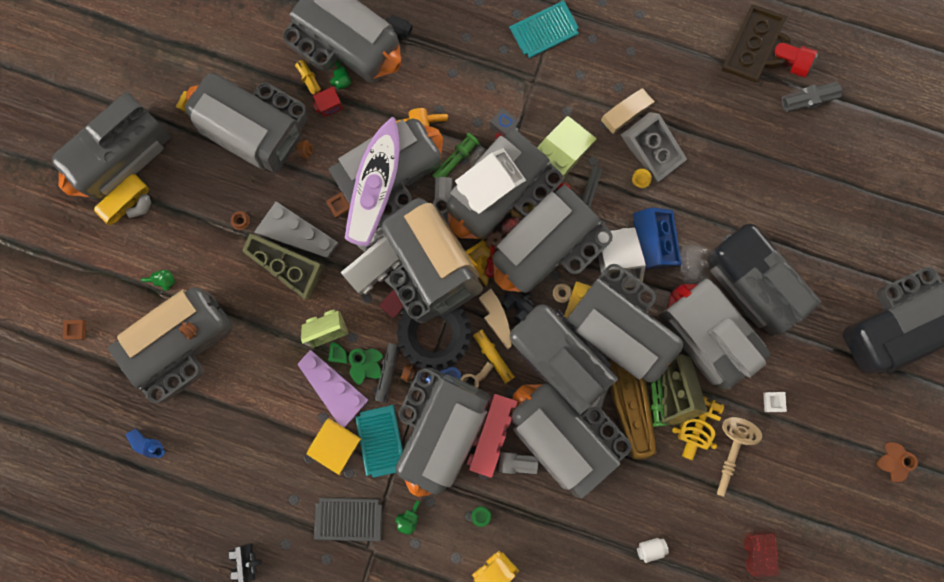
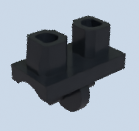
(520, 302)
(245, 563)

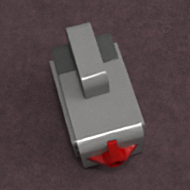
(714, 334)

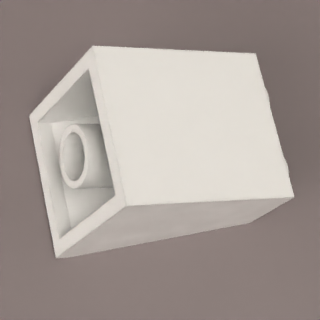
(490, 180)
(624, 251)

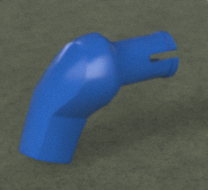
(147, 447)

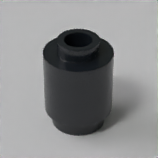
(400, 26)

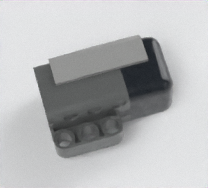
(761, 280)

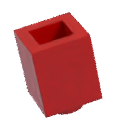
(327, 102)

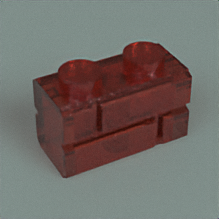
(762, 554)

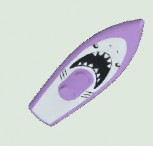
(373, 184)

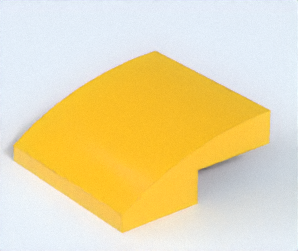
(333, 446)

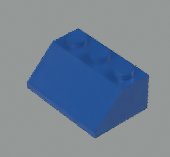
(657, 237)

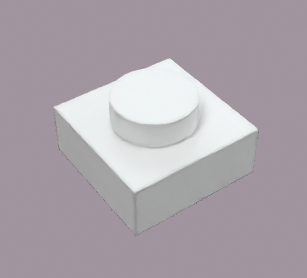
(774, 402)

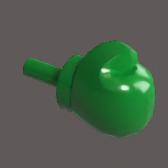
(341, 77)
(161, 278)
(407, 522)

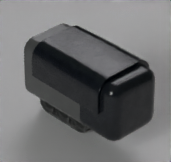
(905, 328)

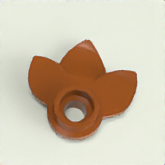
(894, 462)

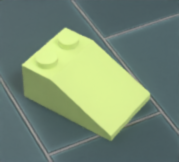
(566, 145)
(324, 329)

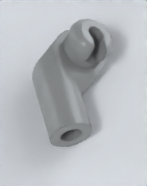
(141, 208)

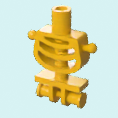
(692, 445)

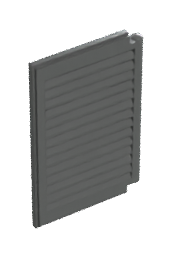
(348, 519)

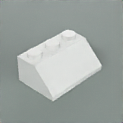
(372, 266)

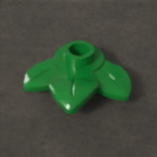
(367, 366)

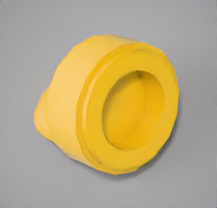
(641, 178)

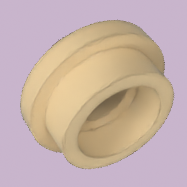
(568, 292)

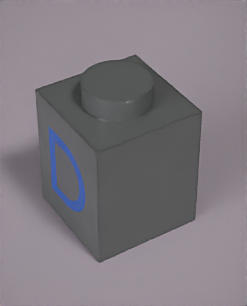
(504, 122)

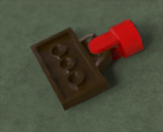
(763, 45)

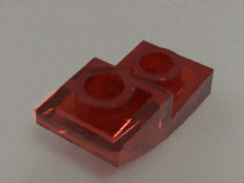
(508, 225)

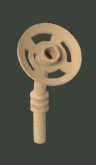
(739, 438)

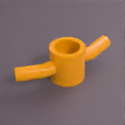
(421, 115)

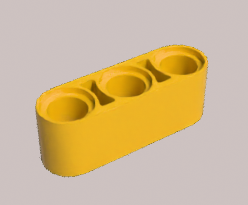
(121, 199)

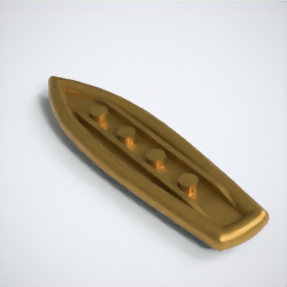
(634, 412)

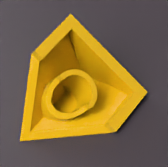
(478, 255)

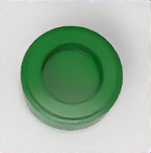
(481, 516)

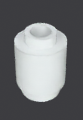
(652, 550)

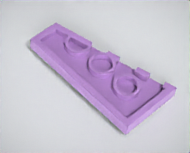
(336, 393)

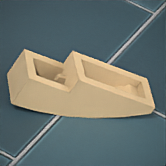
(627, 110)
(496, 319)

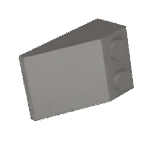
(654, 145)

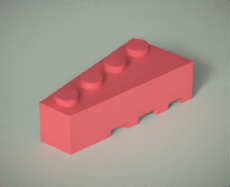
(491, 435)

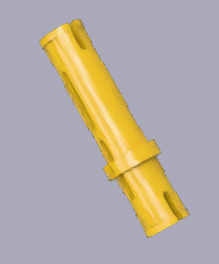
(494, 357)

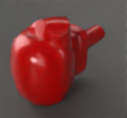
(489, 269)

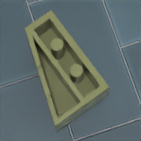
(682, 392)

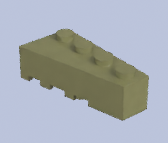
(288, 266)

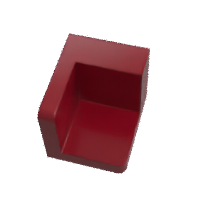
(392, 304)

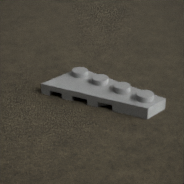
(290, 229)

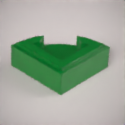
(337, 354)

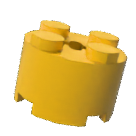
(498, 569)

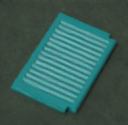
(545, 29)
(379, 440)

